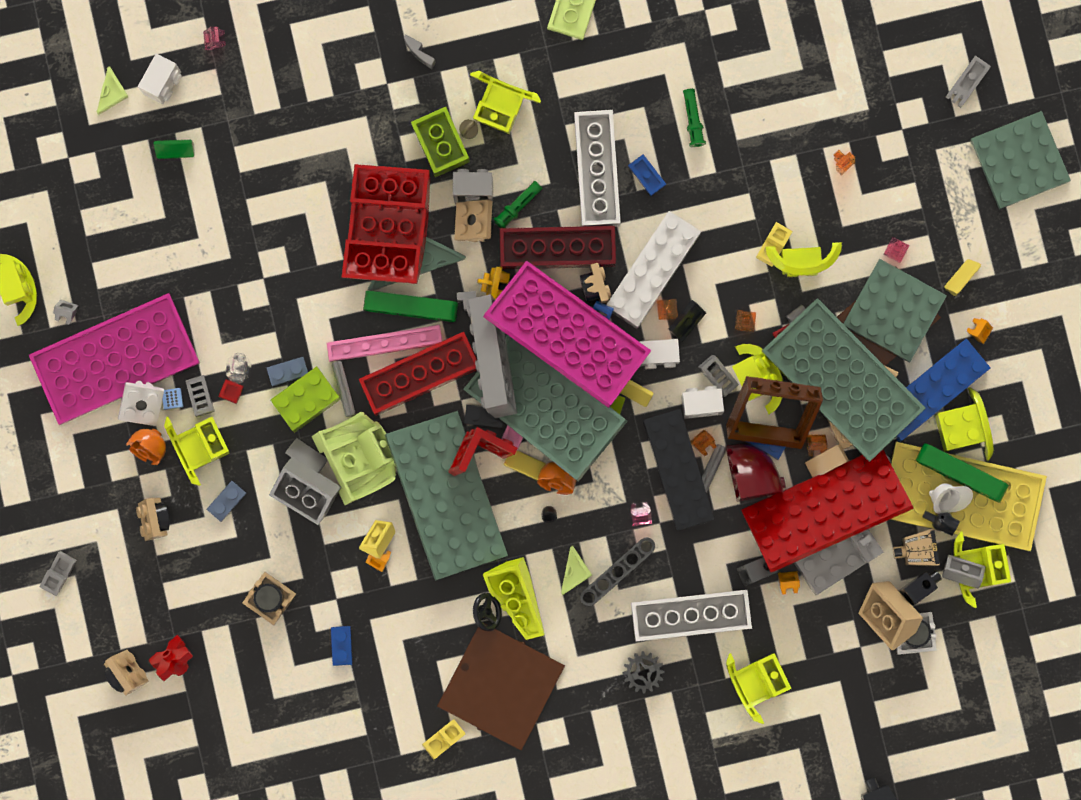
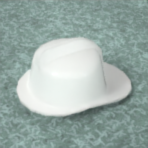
(950, 498)

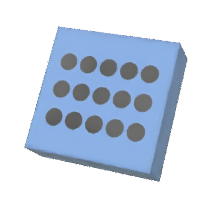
(172, 399)

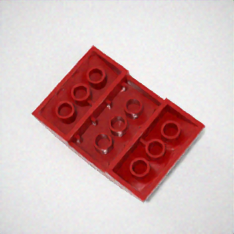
(387, 224)

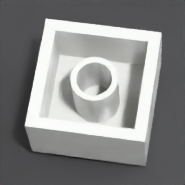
(160, 79)
(702, 403)

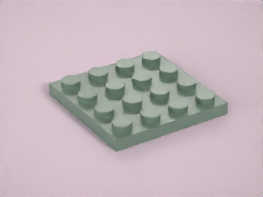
(1020, 160)
(894, 310)

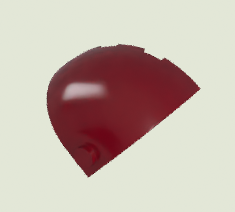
(753, 472)

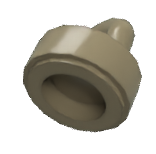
(468, 129)

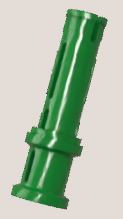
(694, 127)
(511, 212)

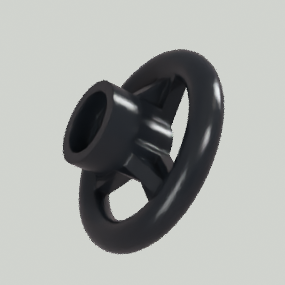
(484, 612)

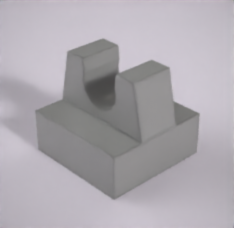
(464, 297)
(66, 310)

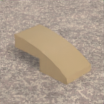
(827, 461)

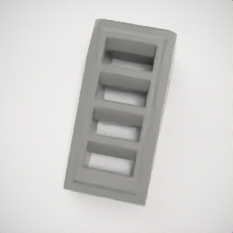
(718, 365)
(203, 411)

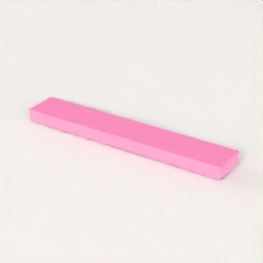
(384, 343)

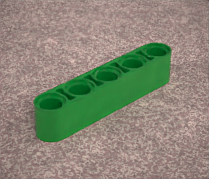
(410, 306)
(962, 473)

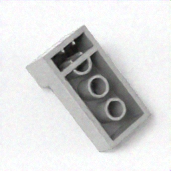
(838, 561)

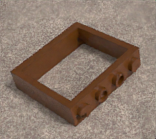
(771, 434)

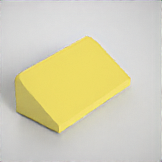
(962, 276)
(637, 393)
(524, 464)
(378, 538)

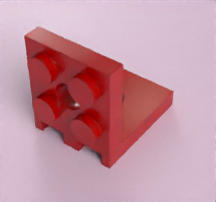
(484, 439)

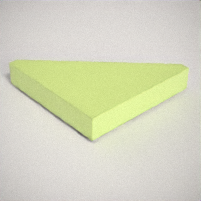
(111, 92)
(575, 572)

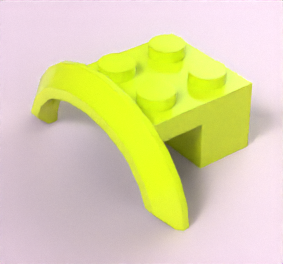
(500, 103)
(803, 260)
(17, 286)
(759, 367)
(965, 426)
(197, 446)
(992, 557)
(757, 682)

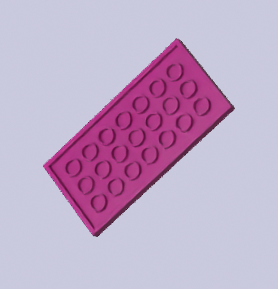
(567, 334)
(97, 362)

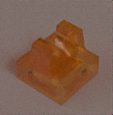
(843, 161)
(667, 309)
(745, 321)
(702, 441)
(816, 442)

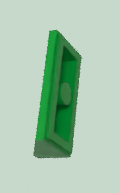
(174, 149)

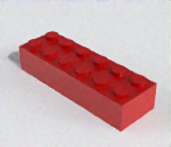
(419, 373)

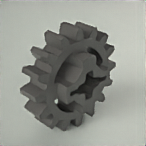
(638, 660)

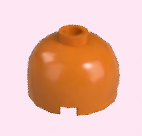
(147, 445)
(555, 477)

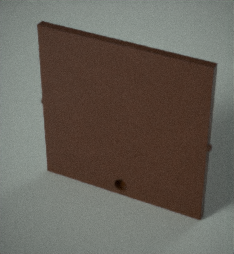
(501, 686)

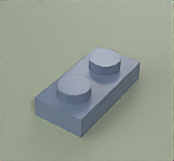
(287, 371)
(226, 501)

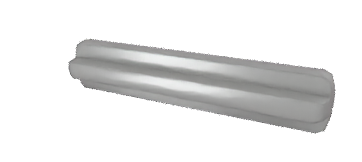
(343, 388)
(713, 465)

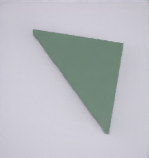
(434, 257)

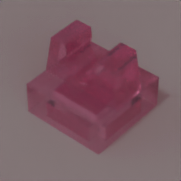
(211, 38)
(896, 249)
(641, 515)

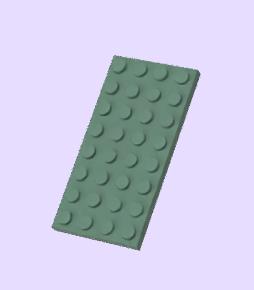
(856, 388)
(555, 412)
(447, 509)

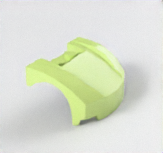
(357, 456)

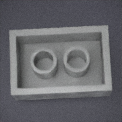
(472, 185)
(304, 490)

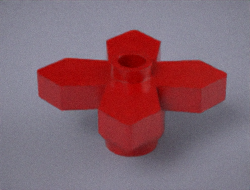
(172, 660)

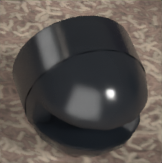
(549, 514)

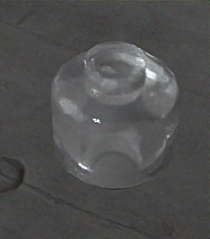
(238, 368)

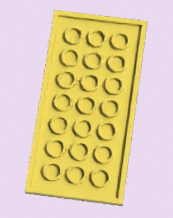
(1005, 523)

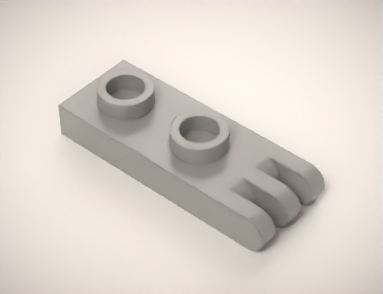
(968, 80)

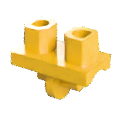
(491, 281)

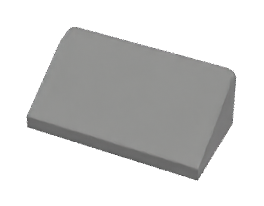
(306, 455)
(963, 571)

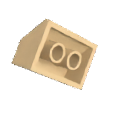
(890, 614)

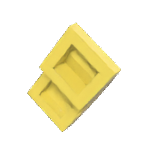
(777, 237)
(443, 739)

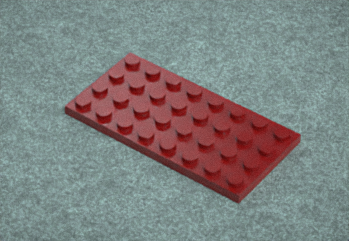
(826, 510)

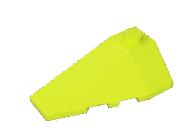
(515, 593)

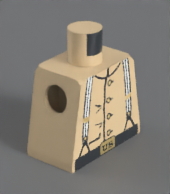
(919, 549)

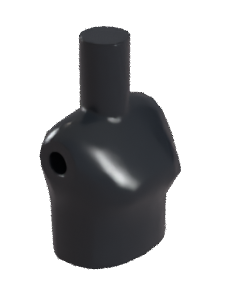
(942, 522)

